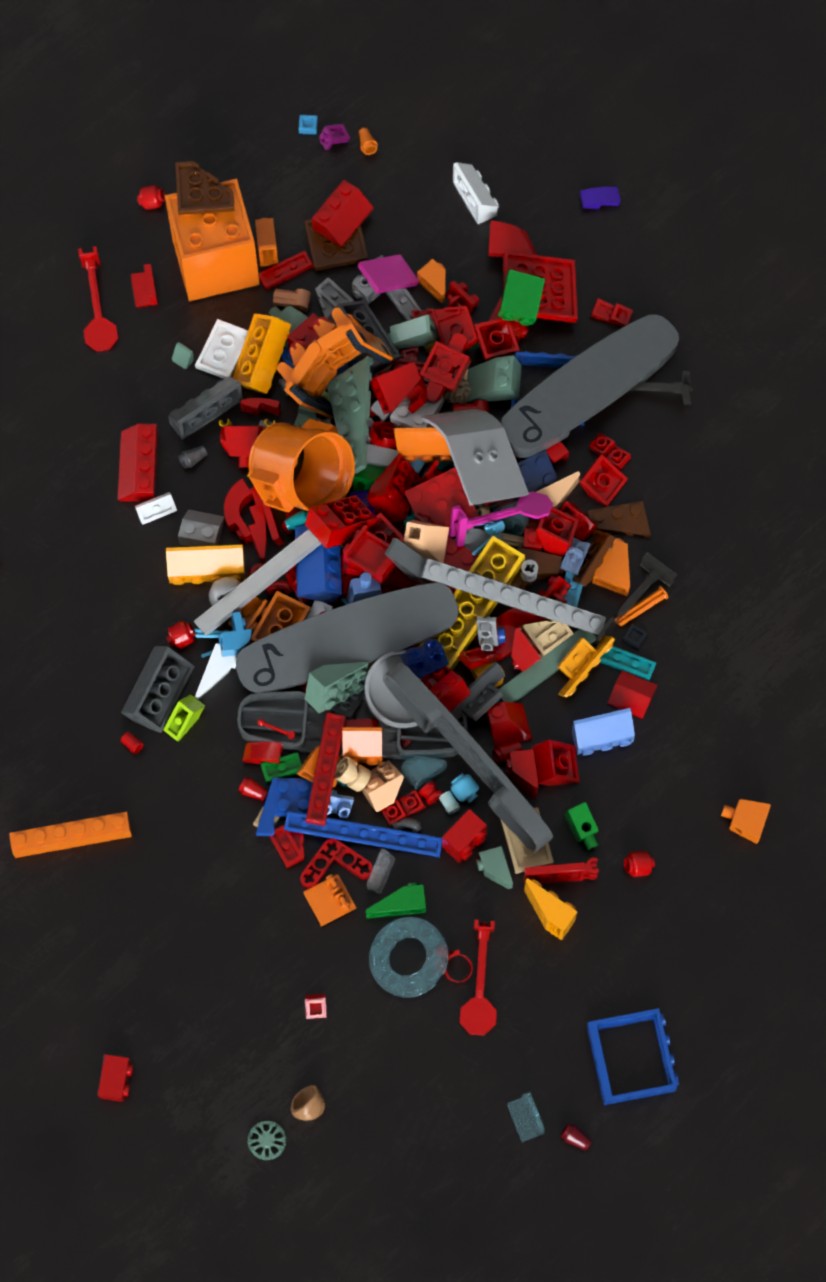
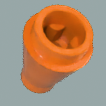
(367, 142)

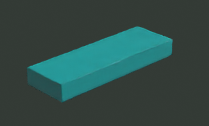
(628, 662)

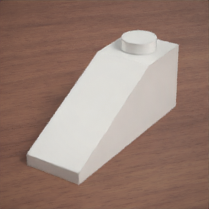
(216, 669)

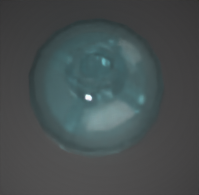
(513, 524)

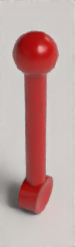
(291, 735)

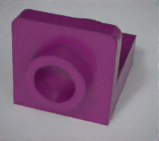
(332, 135)

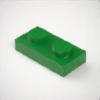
(287, 767)

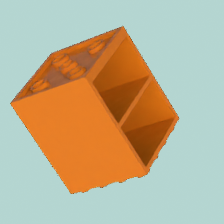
(214, 248)

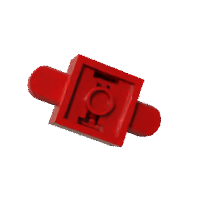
(445, 367)

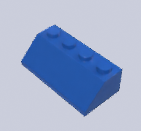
(319, 573)

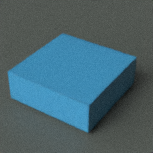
(308, 124)

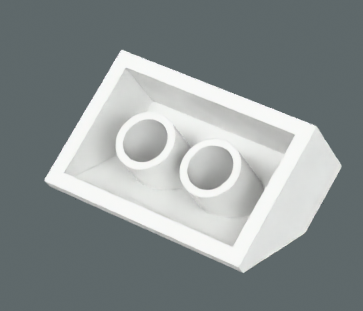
(474, 192)

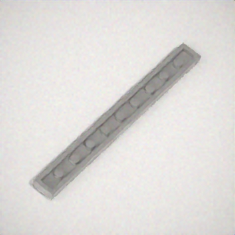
(512, 596)

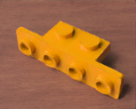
(580, 661)

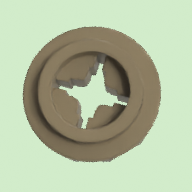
(462, 393)

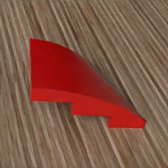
(508, 238)

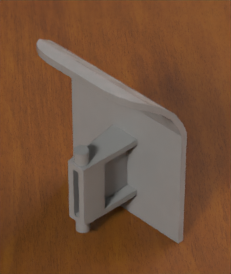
(480, 455)

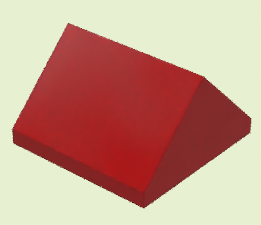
(496, 338)

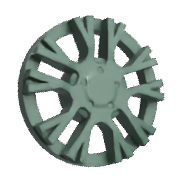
(267, 1140)

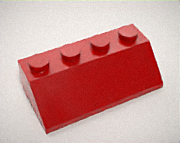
(138, 463)

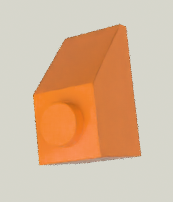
(433, 279)

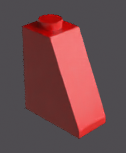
(395, 386)

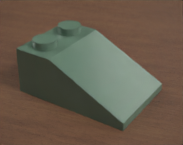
(495, 380)

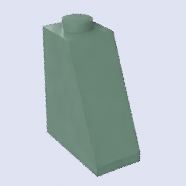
(413, 332)

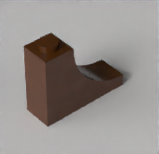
(547, 563)

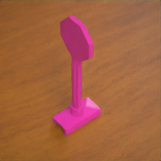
(533, 505)

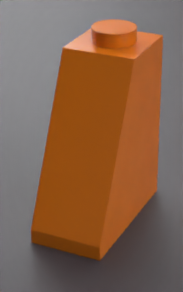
(266, 242)
(614, 570)

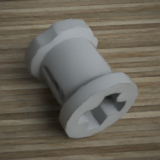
(529, 565)

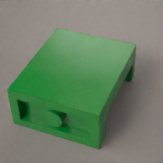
(521, 297)

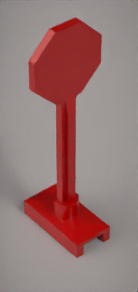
(100, 332)
(478, 1014)

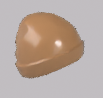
(308, 1104)

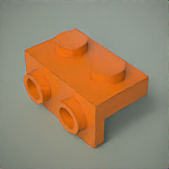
(253, 612)

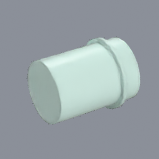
(449, 802)

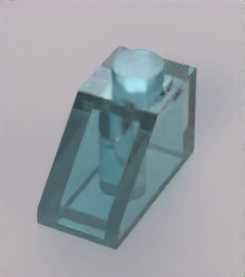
(422, 769)

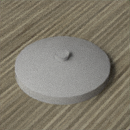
(380, 699)

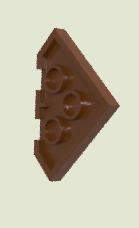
(200, 191)

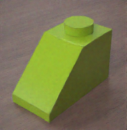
(183, 717)

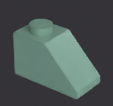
(495, 867)

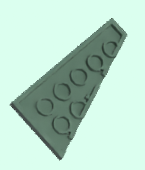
(351, 407)

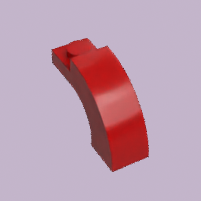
(234, 503)

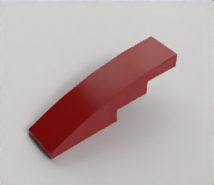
(259, 528)

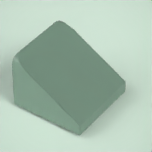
(182, 356)

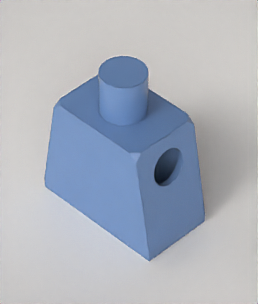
(362, 588)

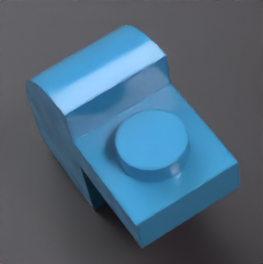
(234, 641)

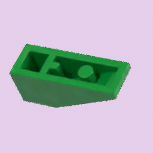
(404, 901)

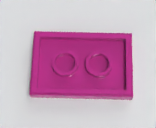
(388, 273)

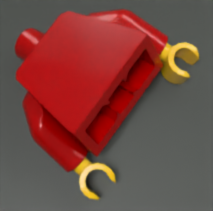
(239, 439)

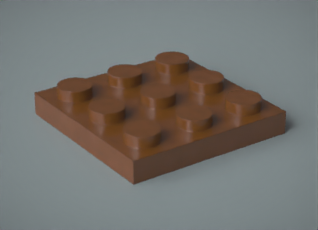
(329, 255)

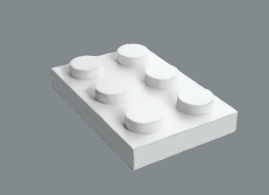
(222, 349)

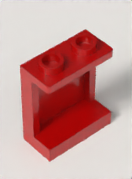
(368, 555)

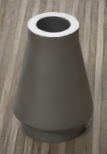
(191, 457)

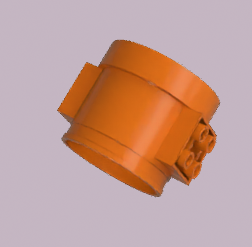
(325, 470)

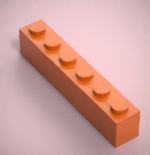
(70, 834)

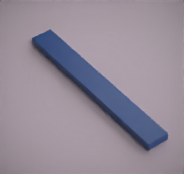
(366, 834)

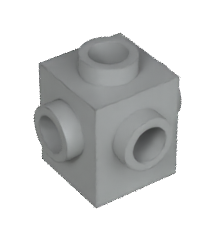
(362, 289)

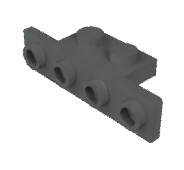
(482, 694)

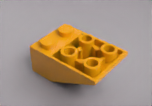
(553, 913)

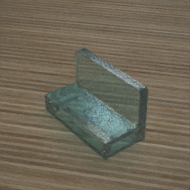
(526, 1117)

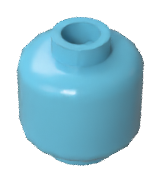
(464, 788)

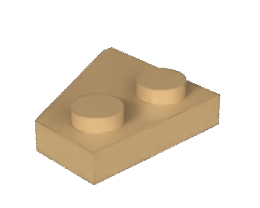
(547, 634)

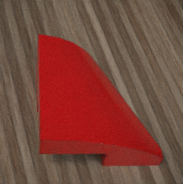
(585, 524)

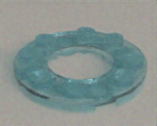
(427, 976)

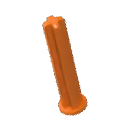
(644, 605)

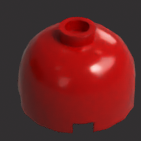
(383, 434)

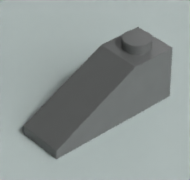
(407, 561)

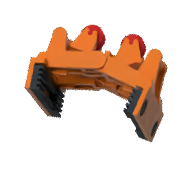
(319, 361)

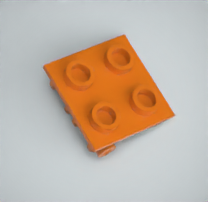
(329, 899)

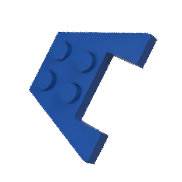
(283, 796)

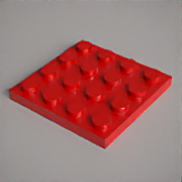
(559, 289)

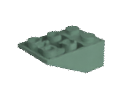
(334, 684)

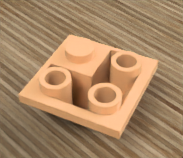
(427, 539)
(383, 785)

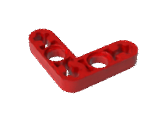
(337, 856)

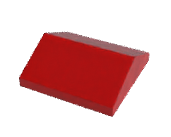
(602, 481)
(632, 693)

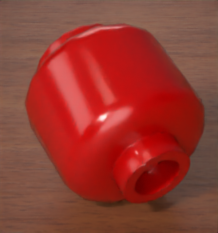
(151, 197)
(181, 634)
(639, 863)

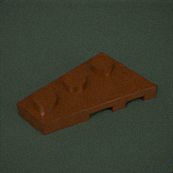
(622, 518)
(599, 547)

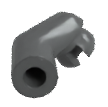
(413, 824)

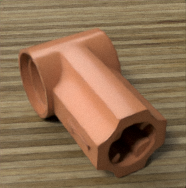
(297, 299)

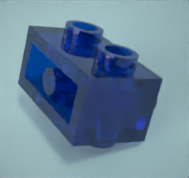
(425, 658)

